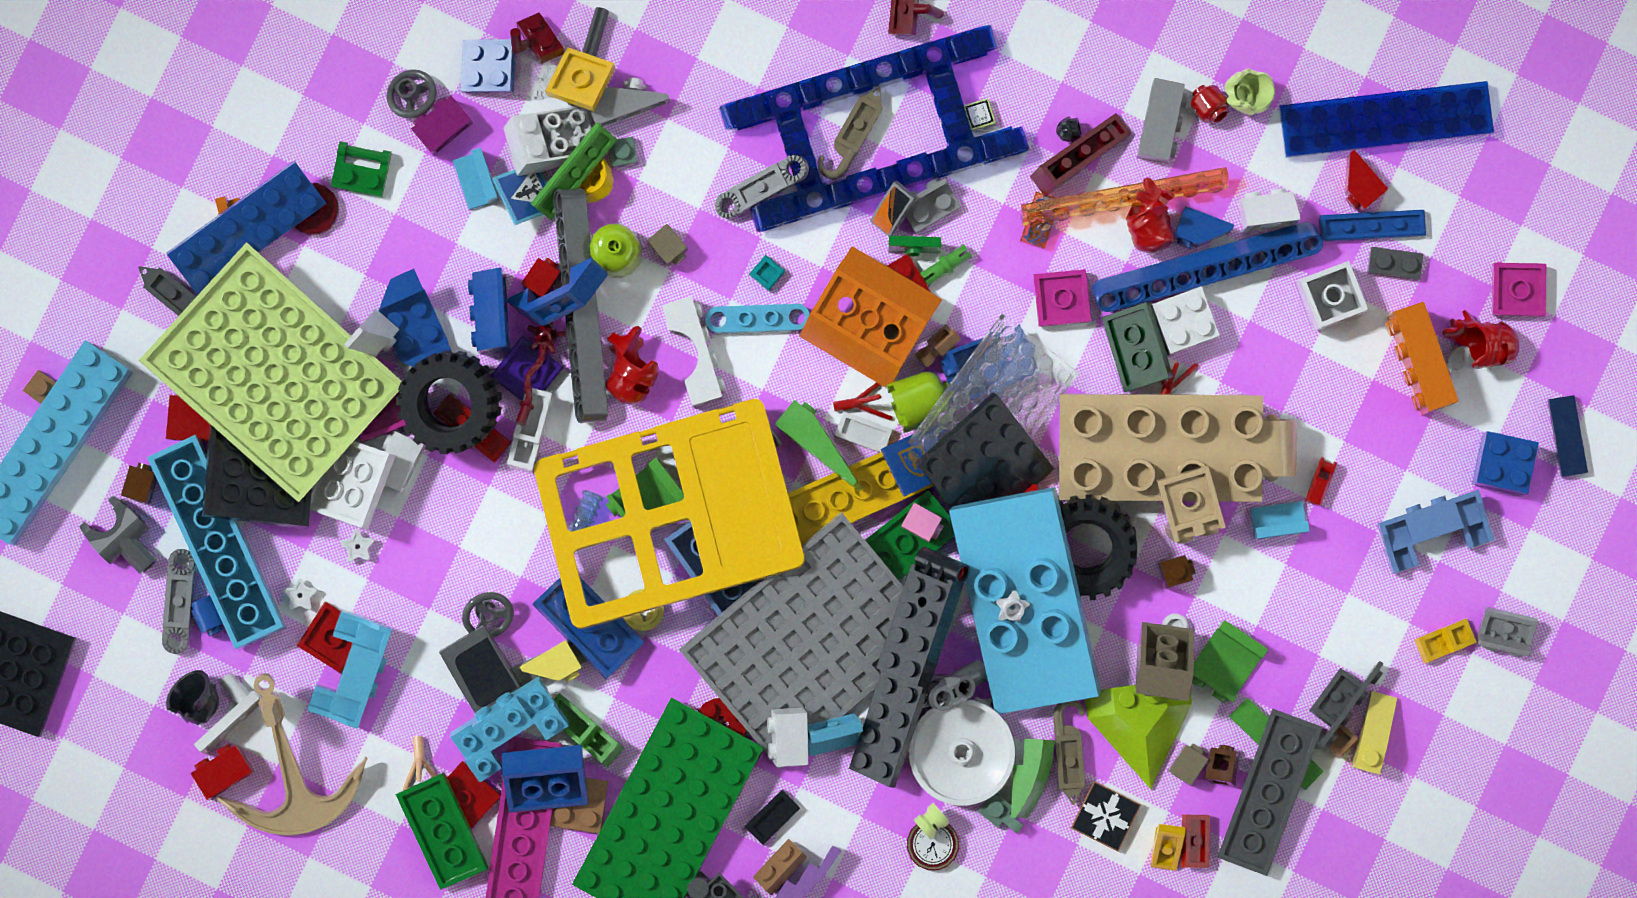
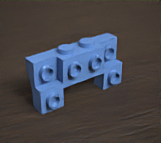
(1440, 518)

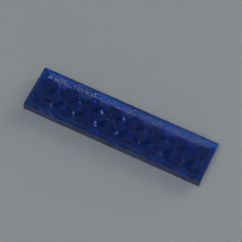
(1386, 119)

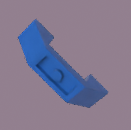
(584, 282)

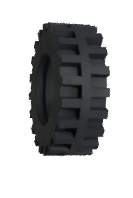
(1122, 534)

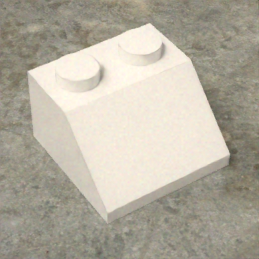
(1268, 211)

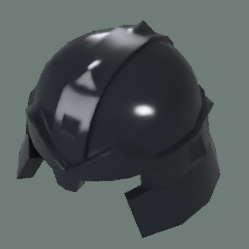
(193, 697)

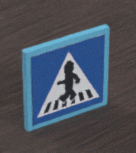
(518, 193)

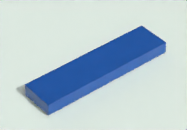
(1372, 225)

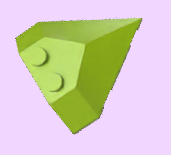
(1138, 726)

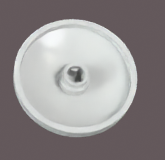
(962, 753)

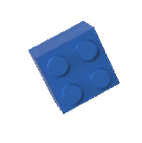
(1505, 463)

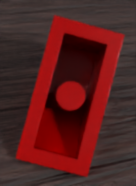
(1361, 183)

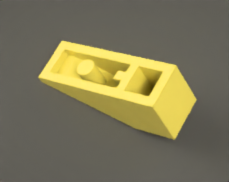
(1374, 733)

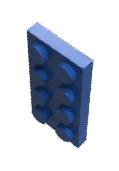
(602, 645)

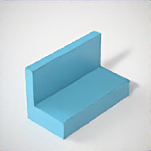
(475, 179)
(1279, 520)
(833, 734)

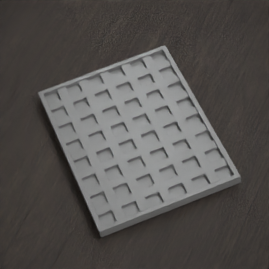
(802, 634)

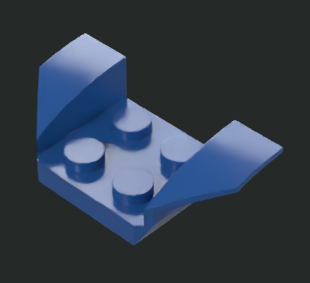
(413, 314)

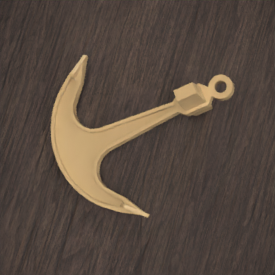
(302, 808)

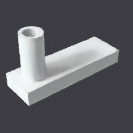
(246, 705)

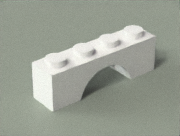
(702, 383)

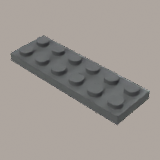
(1269, 792)

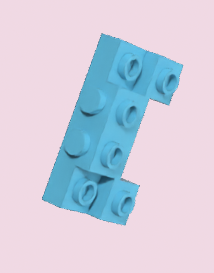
(359, 673)
(505, 720)

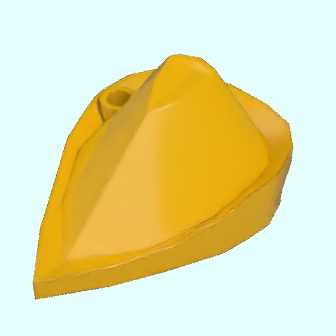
(598, 183)

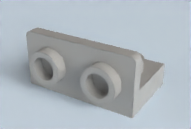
(932, 205)

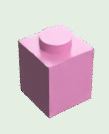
(922, 523)

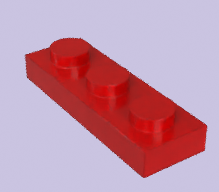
(455, 412)

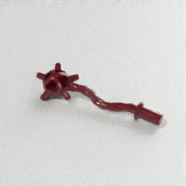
(545, 338)

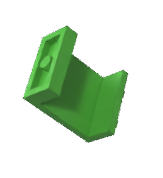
(655, 487)
(1227, 661)

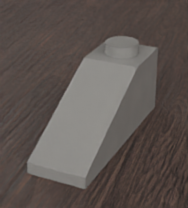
(624, 103)

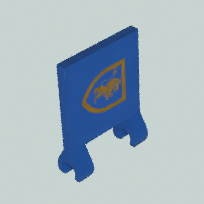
(901, 461)

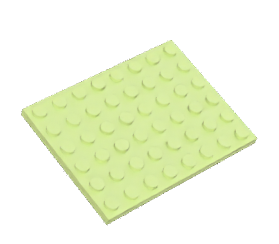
(271, 372)

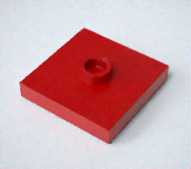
(473, 796)

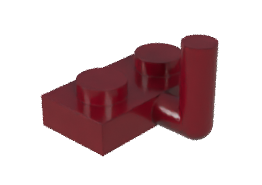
(905, 15)
(536, 37)

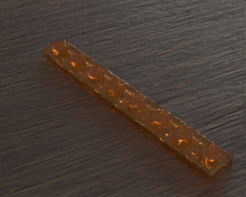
(1121, 196)

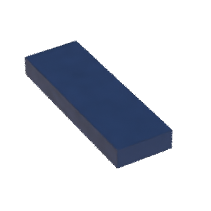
(1567, 436)

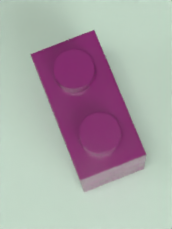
(441, 124)

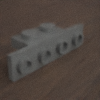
(1338, 698)

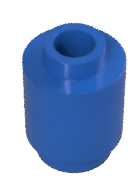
(207, 616)

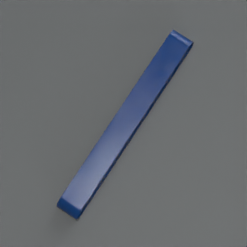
(1219, 267)

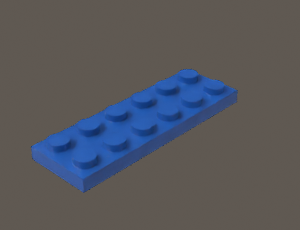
(253, 219)

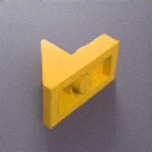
(1167, 846)

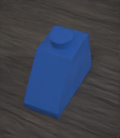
(1199, 228)

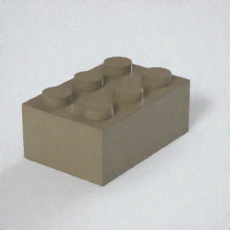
(1165, 661)

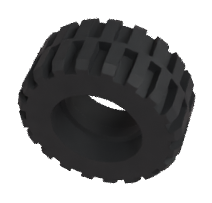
(419, 417)

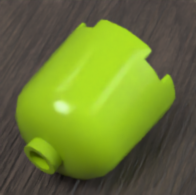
(622, 260)
(915, 398)

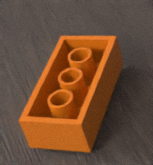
(1421, 358)

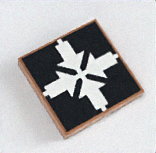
(1105, 816)

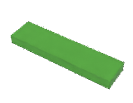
(575, 168)
(1253, 723)

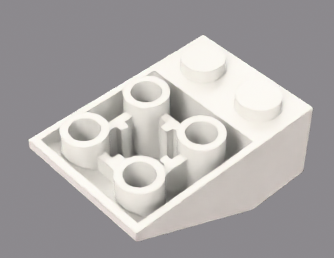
(545, 138)

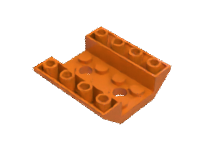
(879, 300)

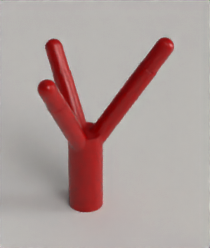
(1168, 386)
(861, 399)

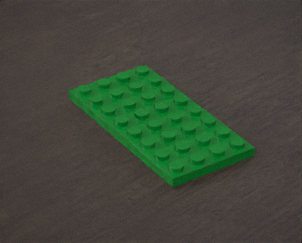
(669, 808)

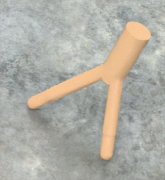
(419, 760)

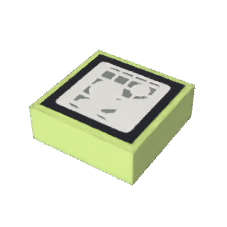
(980, 114)

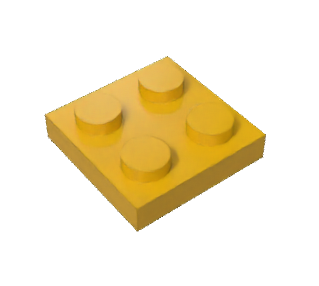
(580, 79)

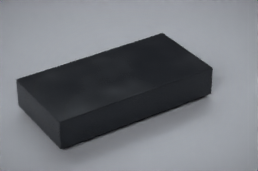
(772, 817)

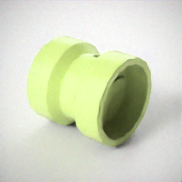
(931, 821)

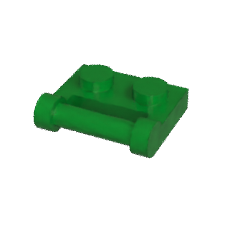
(360, 178)

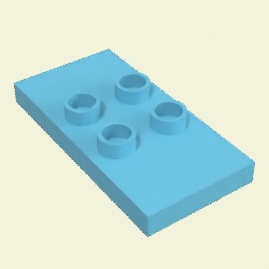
(1024, 548)

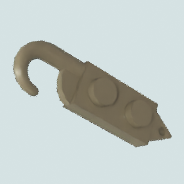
(854, 133)
(1069, 752)

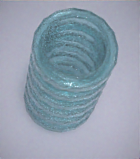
(586, 510)

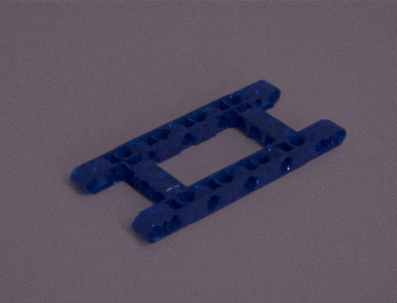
(858, 80)

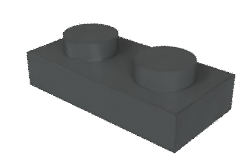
(1395, 263)

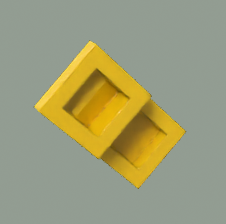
(1445, 640)

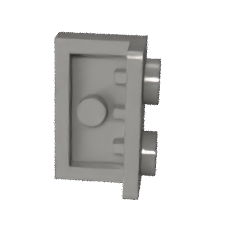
(1507, 632)

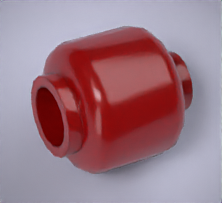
(1209, 104)

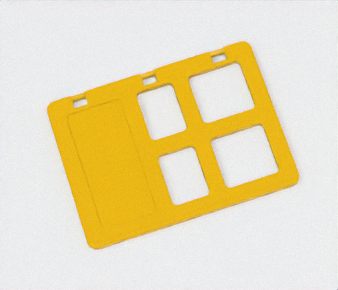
(730, 496)

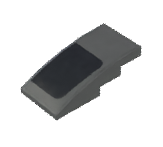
(480, 668)

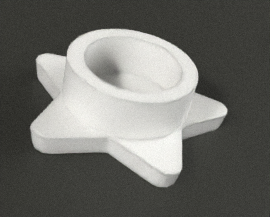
(363, 551)
(307, 594)
(1015, 613)

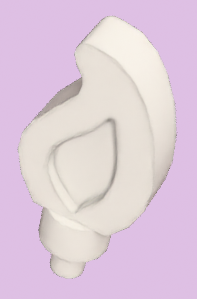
(1458, 358)

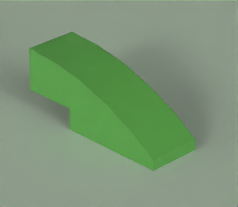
(588, 733)
(1031, 777)

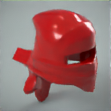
(1151, 223)
(1487, 342)
(631, 375)

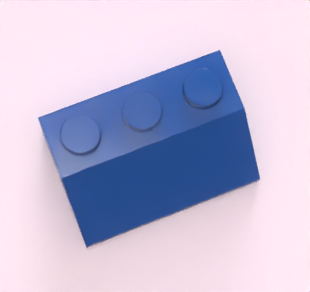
(489, 311)
(544, 778)

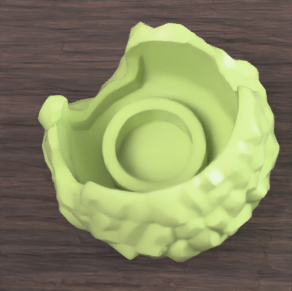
(1250, 91)

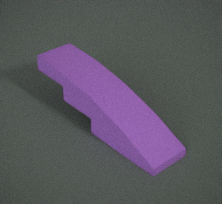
(810, 877)

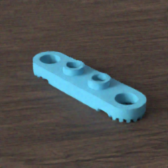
(756, 318)

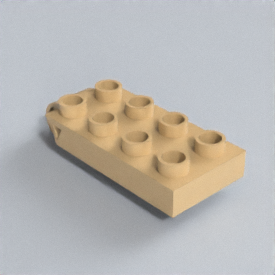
(1128, 441)

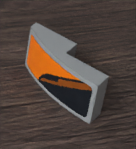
(893, 208)

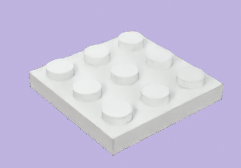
(353, 485)

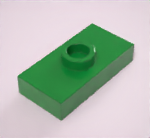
(914, 245)

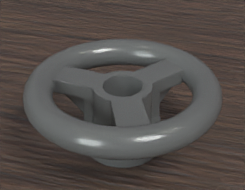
(403, 84)
(483, 603)

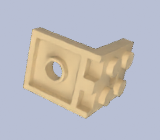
(1195, 520)

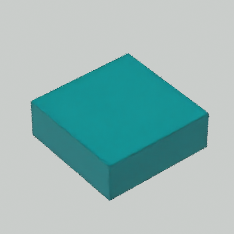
(767, 273)

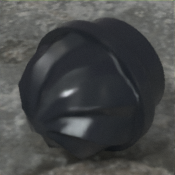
(1069, 129)

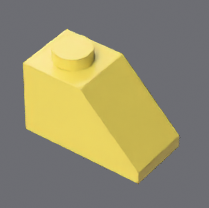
(555, 664)

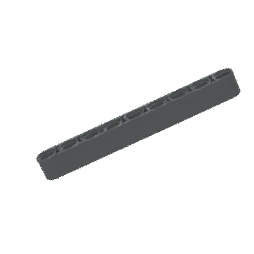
(581, 324)

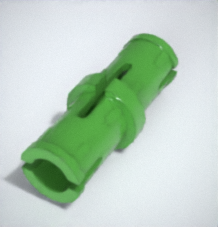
(946, 265)

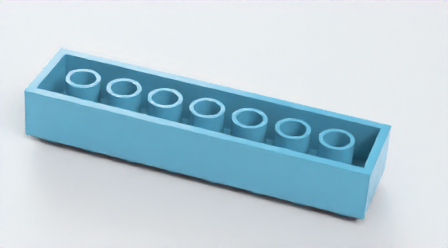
(56, 436)
(217, 547)

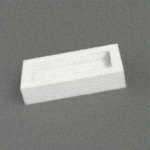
(863, 432)

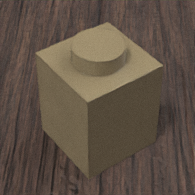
(668, 246)
(1188, 763)

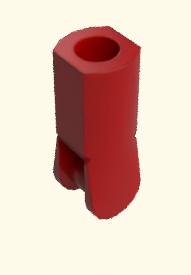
(1319, 486)

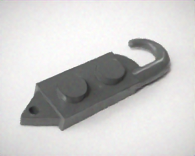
(166, 289)

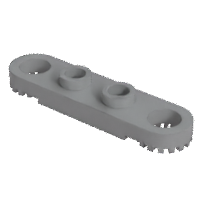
(761, 186)
(178, 601)

